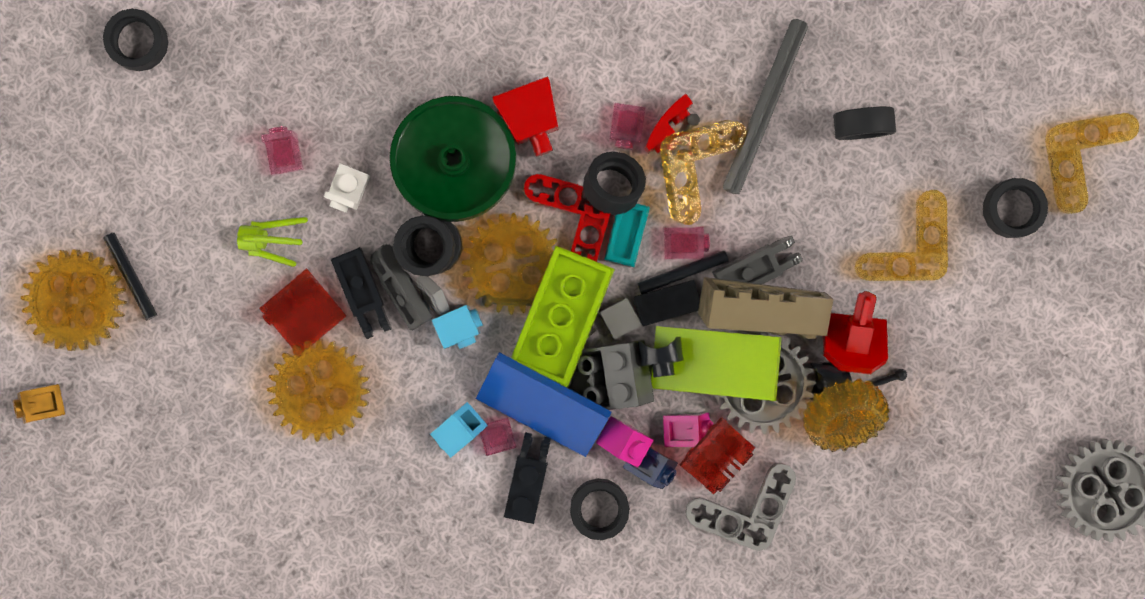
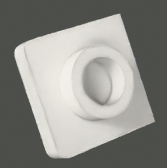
(347, 188)

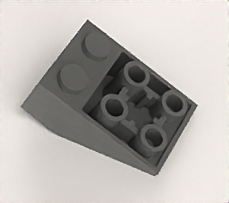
(613, 376)

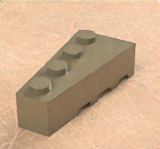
(764, 308)

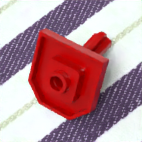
(857, 340)

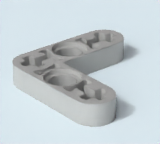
(756, 518)

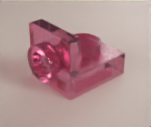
(627, 126)
(282, 150)
(685, 243)

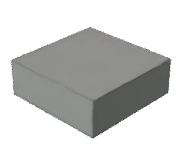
(432, 294)
(620, 318)

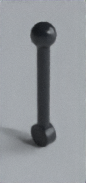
(900, 375)

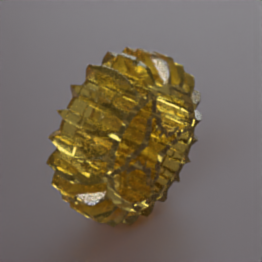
(846, 415)

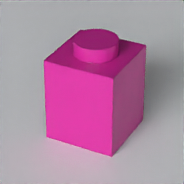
(624, 441)

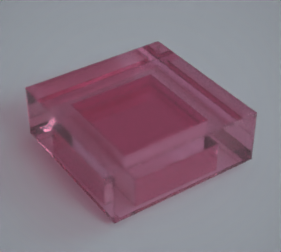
(498, 437)

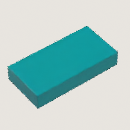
(627, 236)

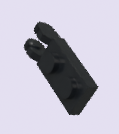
(360, 289)
(527, 482)

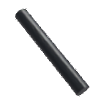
(683, 272)
(130, 276)

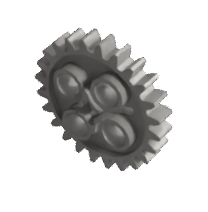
(772, 411)
(1084, 505)

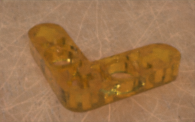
(1071, 153)
(685, 162)
(924, 250)

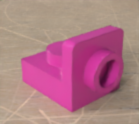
(685, 429)

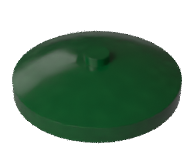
(453, 158)

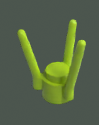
(254, 239)

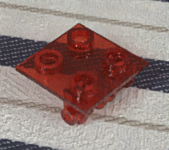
(302, 311)
(715, 453)

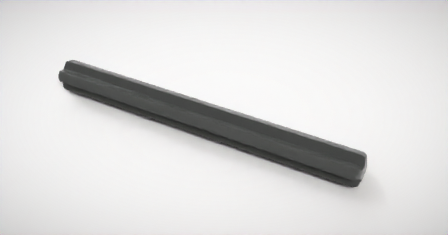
(765, 106)

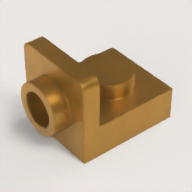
(39, 404)

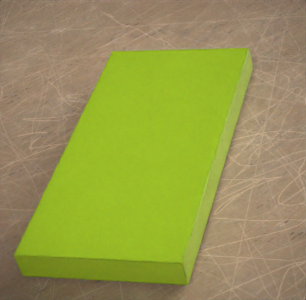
(562, 315)
(722, 363)

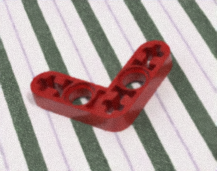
(587, 216)

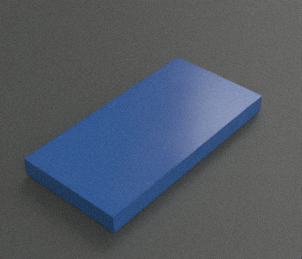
(543, 404)

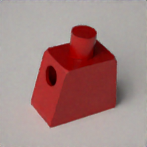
(529, 114)

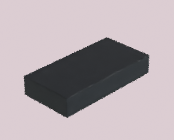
(667, 303)

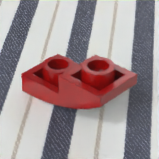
(676, 113)

